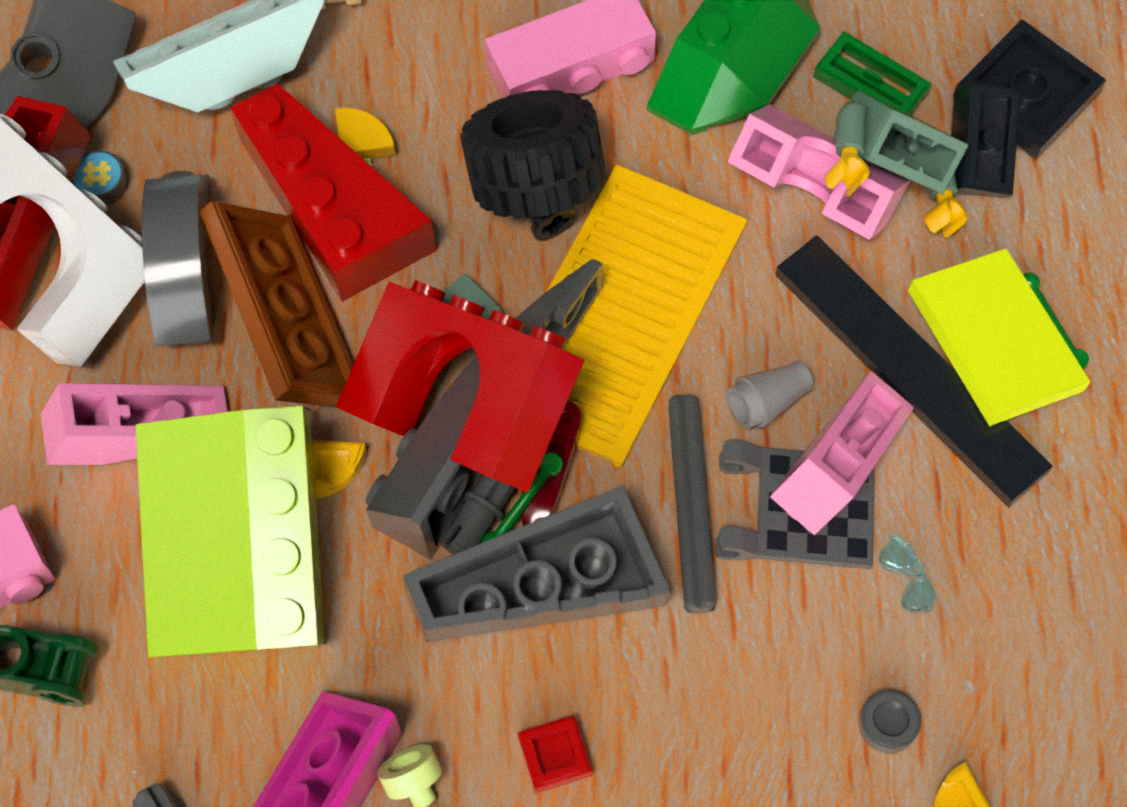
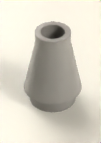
(766, 394)

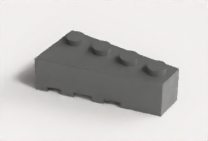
(544, 573)

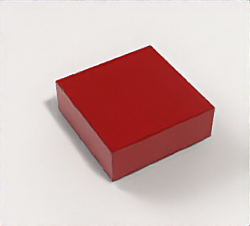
(554, 754)

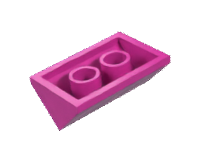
(333, 755)

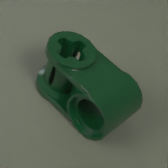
(48, 666)

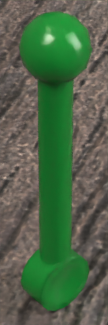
(1034, 282)
(550, 466)

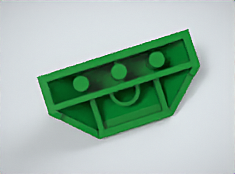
(731, 60)

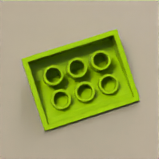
(230, 532)

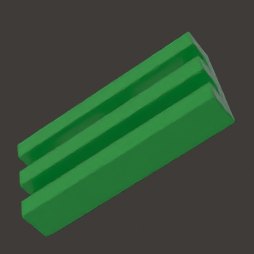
(849, 78)

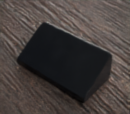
(988, 122)

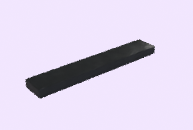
(912, 369)

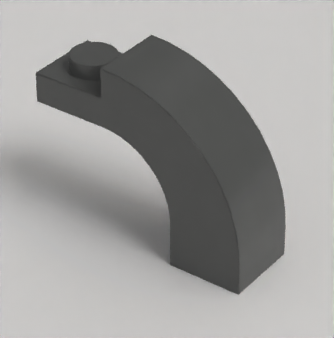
(177, 258)

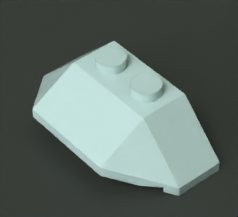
(223, 54)

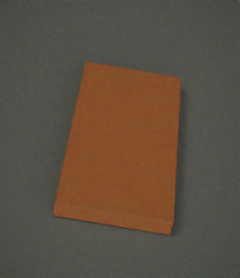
(280, 303)

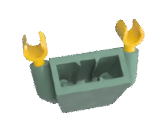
(900, 145)

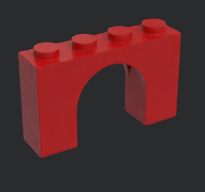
(520, 383)

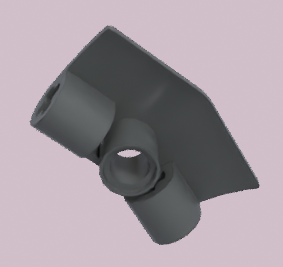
(82, 45)

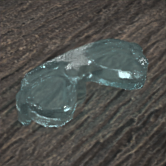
(901, 559)

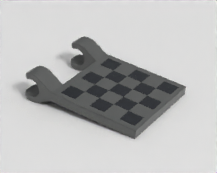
(779, 537)

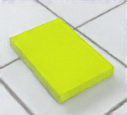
(998, 336)

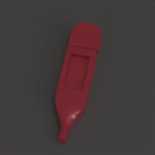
(563, 444)

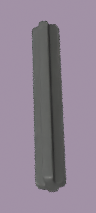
(691, 504)

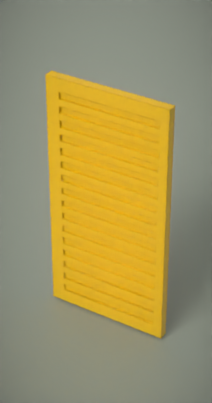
(658, 272)

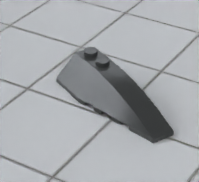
(427, 487)

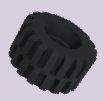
(533, 153)

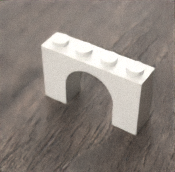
(98, 259)

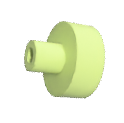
(411, 775)

